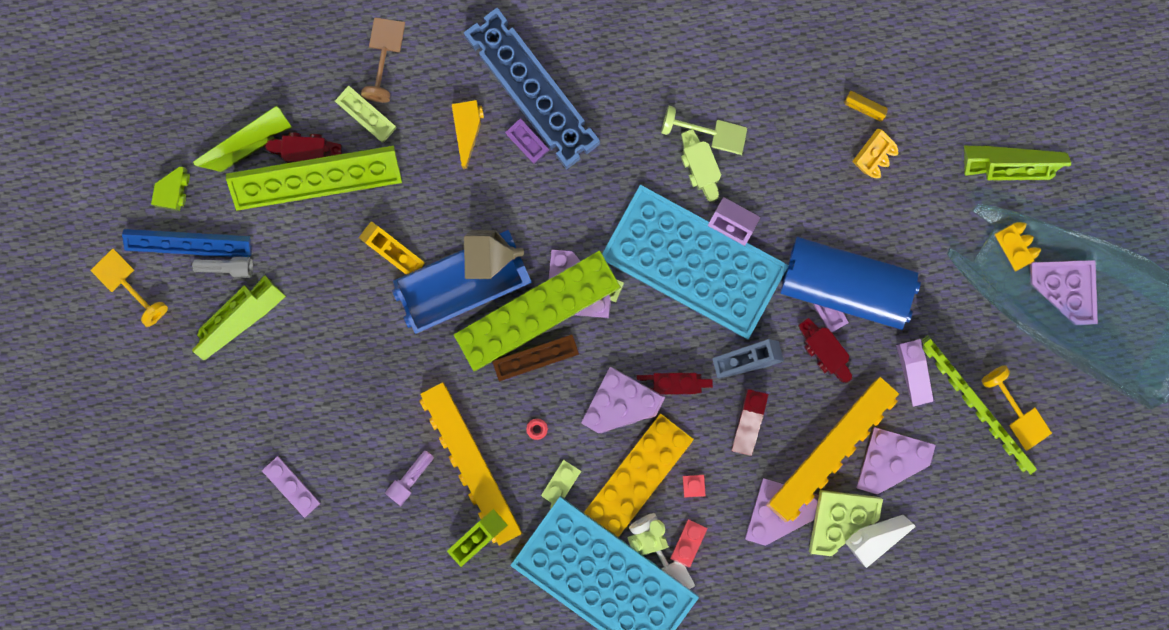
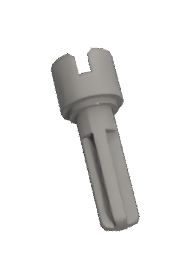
(238, 266)

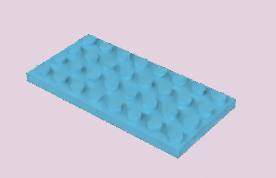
(693, 262)
(601, 574)

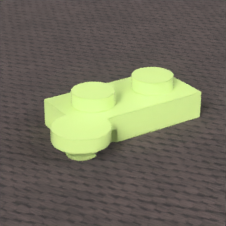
(561, 482)
(650, 540)

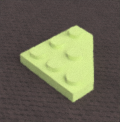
(840, 517)

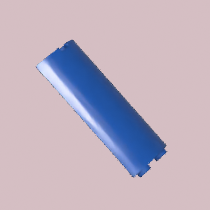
(850, 283)
(443, 292)

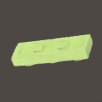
(365, 114)

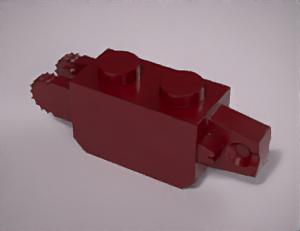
(298, 148)
(826, 349)
(677, 383)

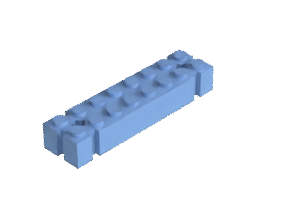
(531, 88)

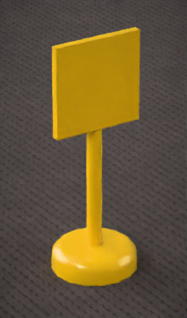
(113, 271)
(1029, 427)

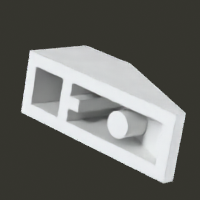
(876, 539)

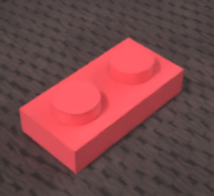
(688, 543)

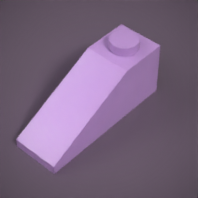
(915, 372)

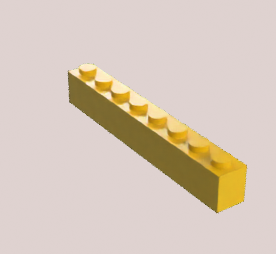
(832, 449)
(468, 459)

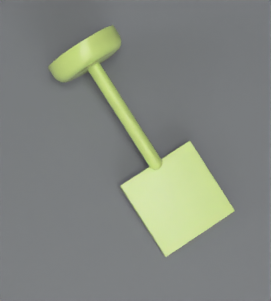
(726, 135)

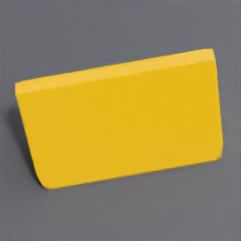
(866, 106)

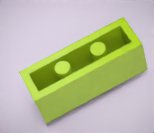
(477, 538)

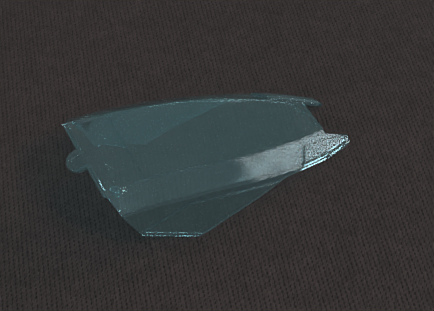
(1132, 330)

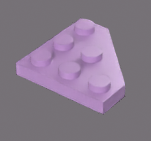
(563, 260)
(1069, 288)
(621, 403)
(892, 459)
(766, 525)

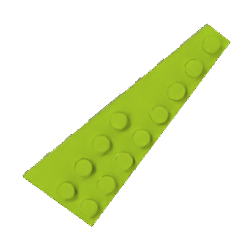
(972, 399)

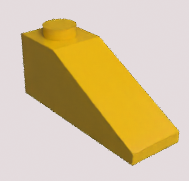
(467, 126)
(390, 249)

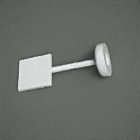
(674, 569)

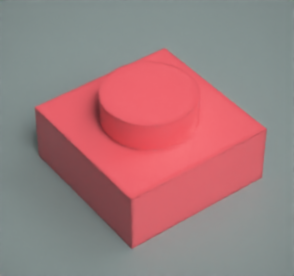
(694, 486)

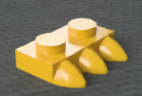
(875, 154)
(1016, 246)

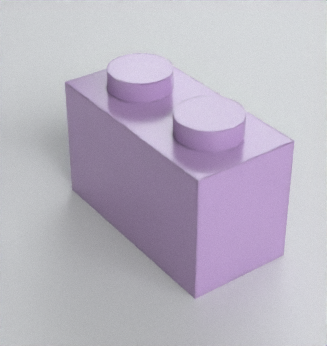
(734, 221)

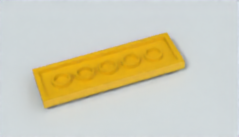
(638, 475)

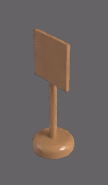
(388, 37)

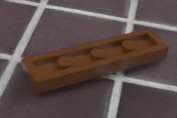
(535, 358)

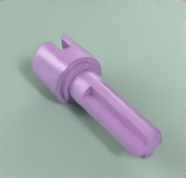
(400, 489)

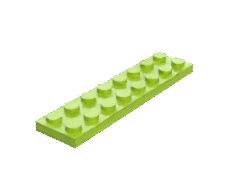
(314, 178)
(537, 311)

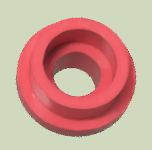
(536, 436)

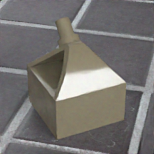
(486, 254)

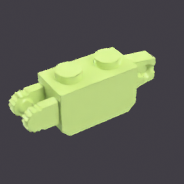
(701, 164)

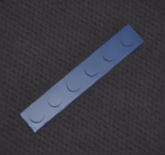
(186, 243)

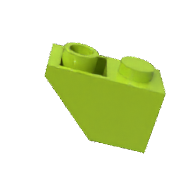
(170, 189)

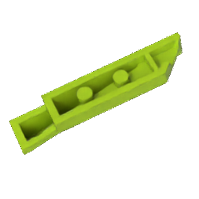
(244, 141)
(1013, 163)
(236, 316)

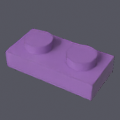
(526, 141)

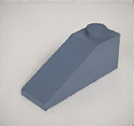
(748, 358)

